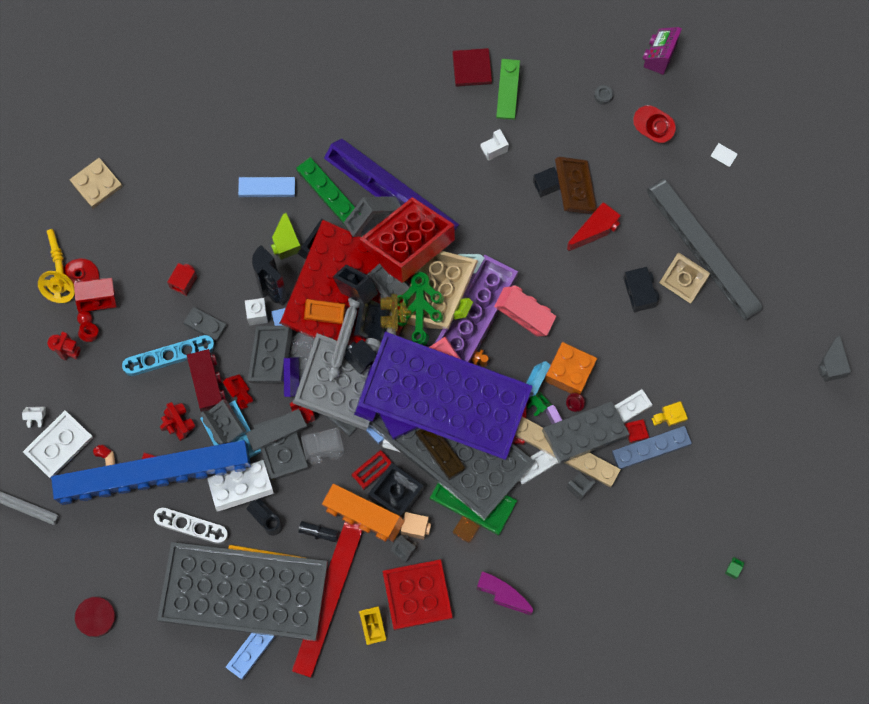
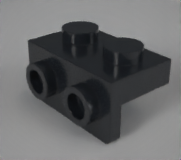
(369, 321)

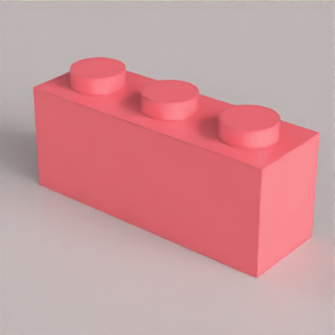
(525, 311)

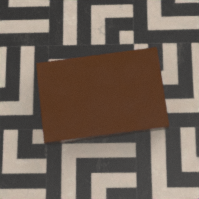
(575, 185)

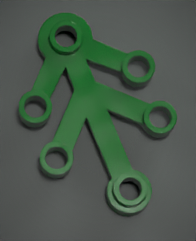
(420, 305)

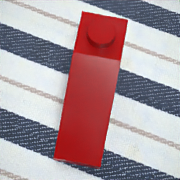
(596, 227)

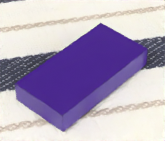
(291, 376)

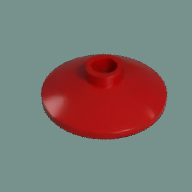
(88, 270)

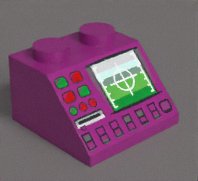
(662, 49)

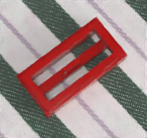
(359, 480)

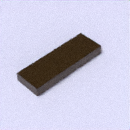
(441, 453)

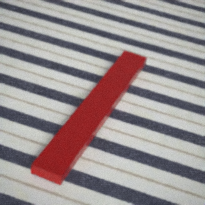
(334, 583)

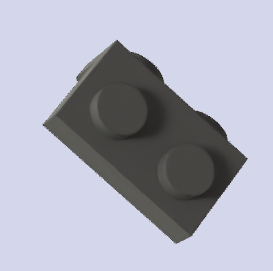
(386, 283)
(223, 423)

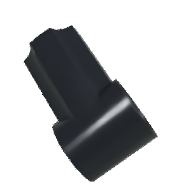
(263, 516)

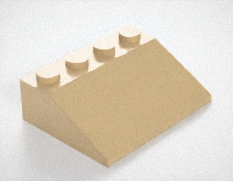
(450, 277)

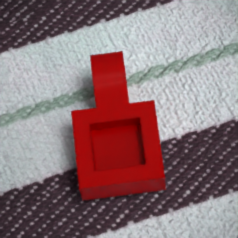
(238, 388)

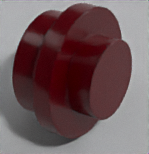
(575, 402)

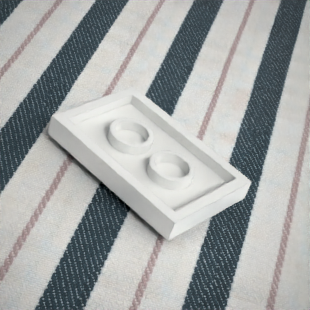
(58, 444)
(240, 487)

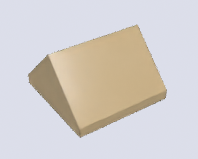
(685, 278)

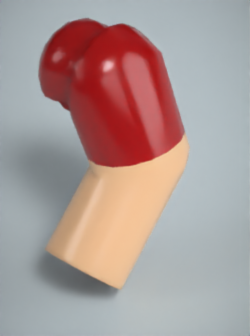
(105, 453)

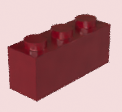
(205, 379)

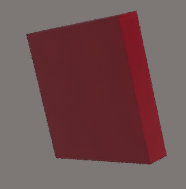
(472, 67)

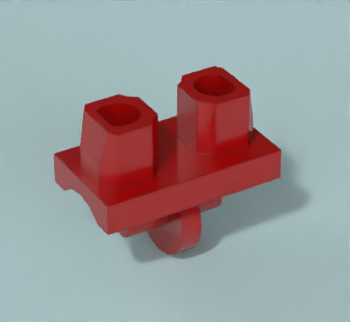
(64, 346)
(173, 422)

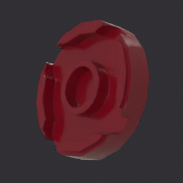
(95, 617)

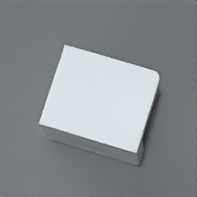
(496, 146)

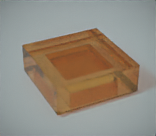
(465, 529)

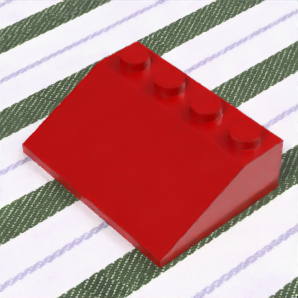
(408, 239)

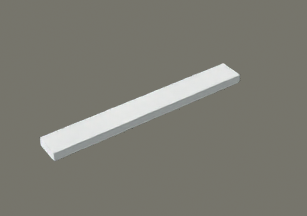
(626, 409)

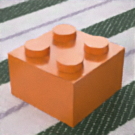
(570, 369)

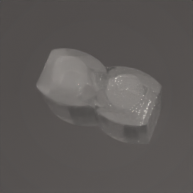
(323, 445)

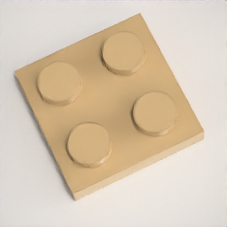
(96, 183)

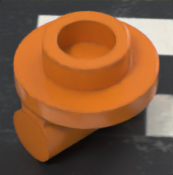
(479, 358)

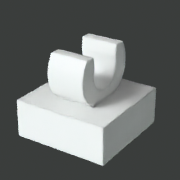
(34, 413)

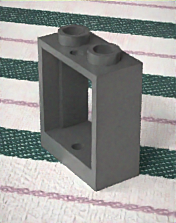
(369, 206)

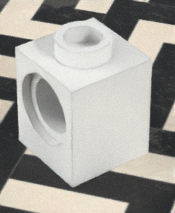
(256, 311)

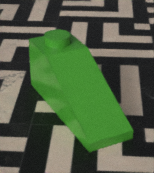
(508, 89)

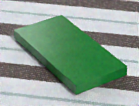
(494, 522)

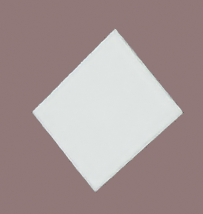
(724, 155)

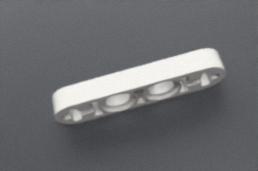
(192, 522)

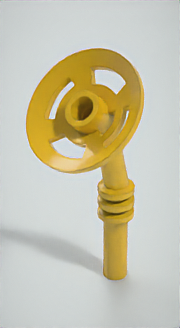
(58, 283)

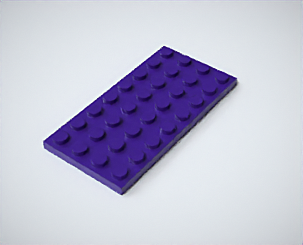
(445, 395)

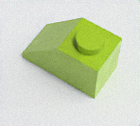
(285, 239)

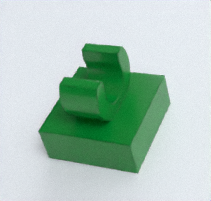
(540, 402)

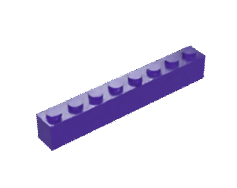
(372, 176)

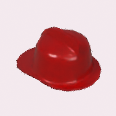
(654, 124)

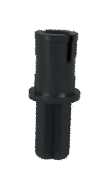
(318, 531)

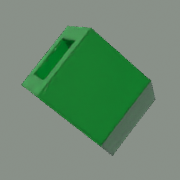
(734, 568)

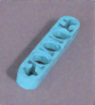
(158, 354)

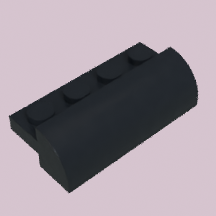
(268, 277)

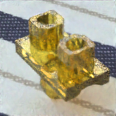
(391, 322)

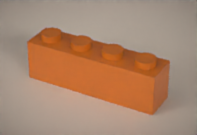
(362, 512)

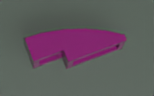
(504, 594)

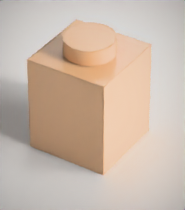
(415, 526)

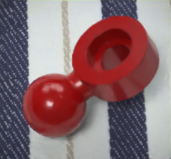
(87, 330)

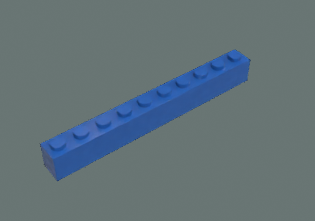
(151, 471)

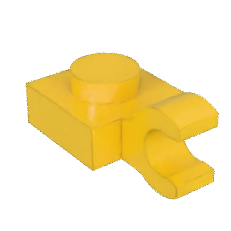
(672, 414)

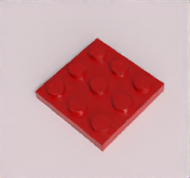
(417, 594)

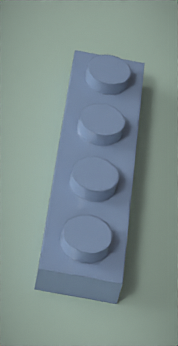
(651, 448)

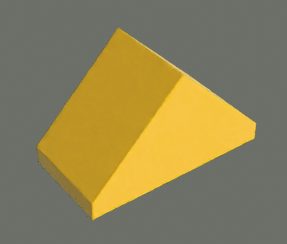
(372, 625)

